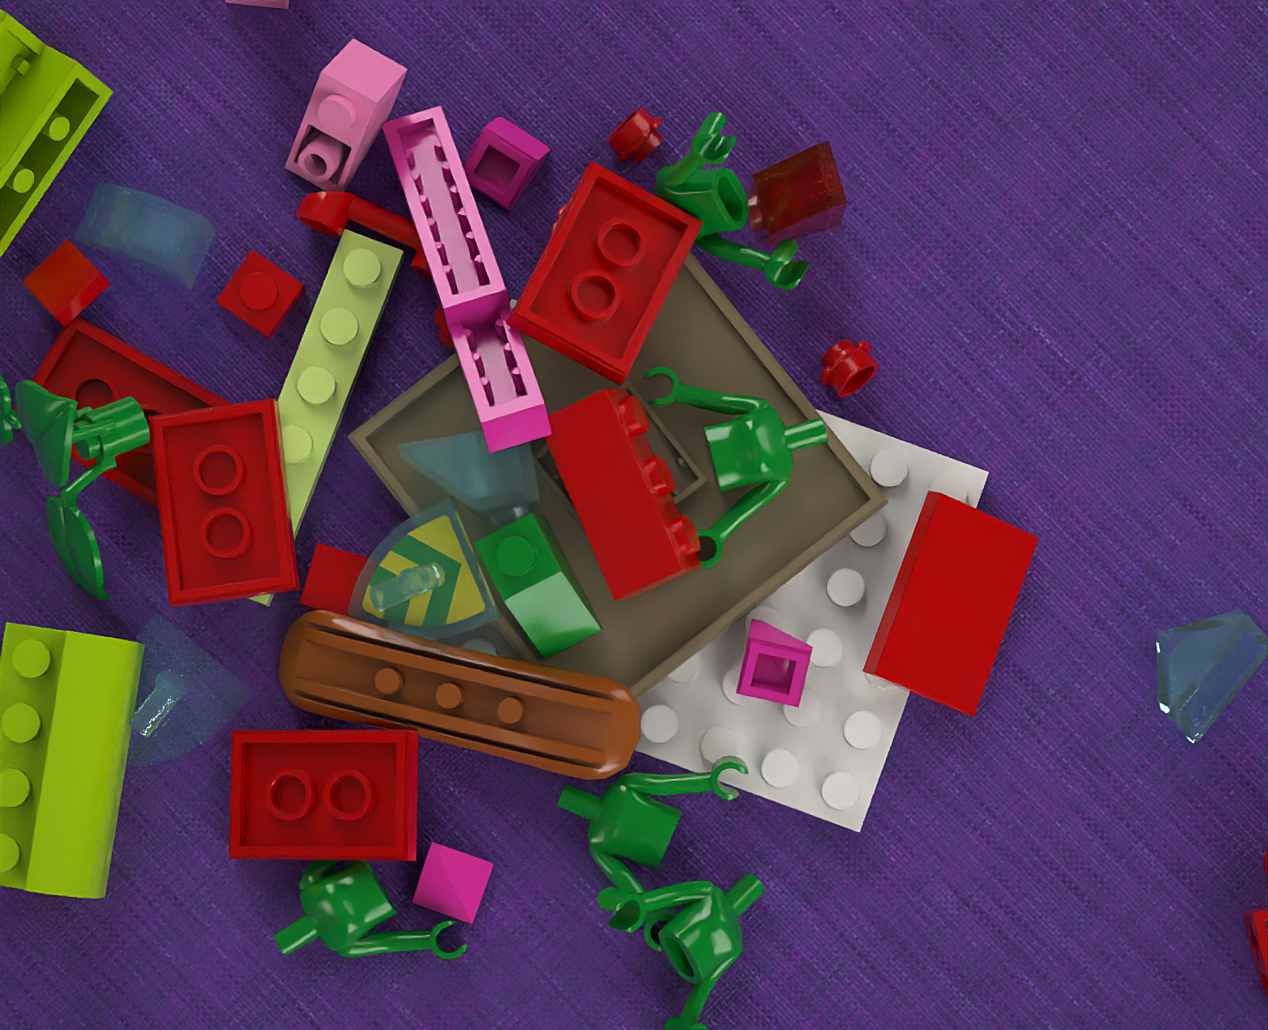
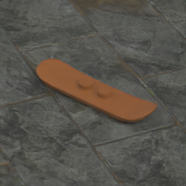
(459, 695)

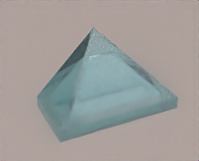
(1205, 668)

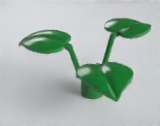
(96, 434)

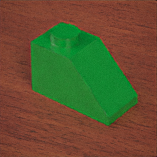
(539, 584)

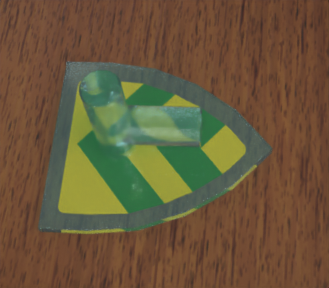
(425, 579)
(180, 696)

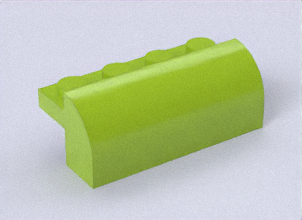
(43, 117)
(63, 756)

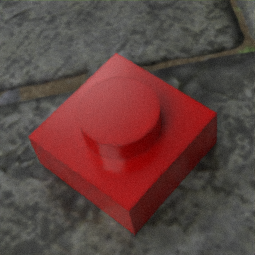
(261, 294)

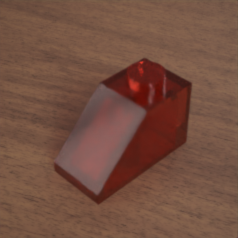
(797, 196)

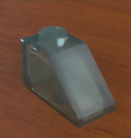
(147, 232)
(483, 483)

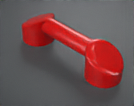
(331, 210)

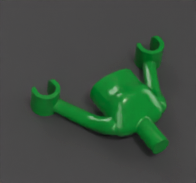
(722, 205)
(743, 450)
(639, 826)
(345, 908)
(698, 939)

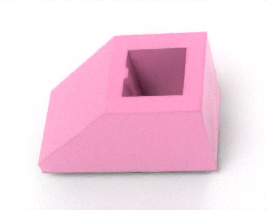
(345, 116)

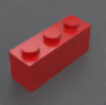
(622, 493)

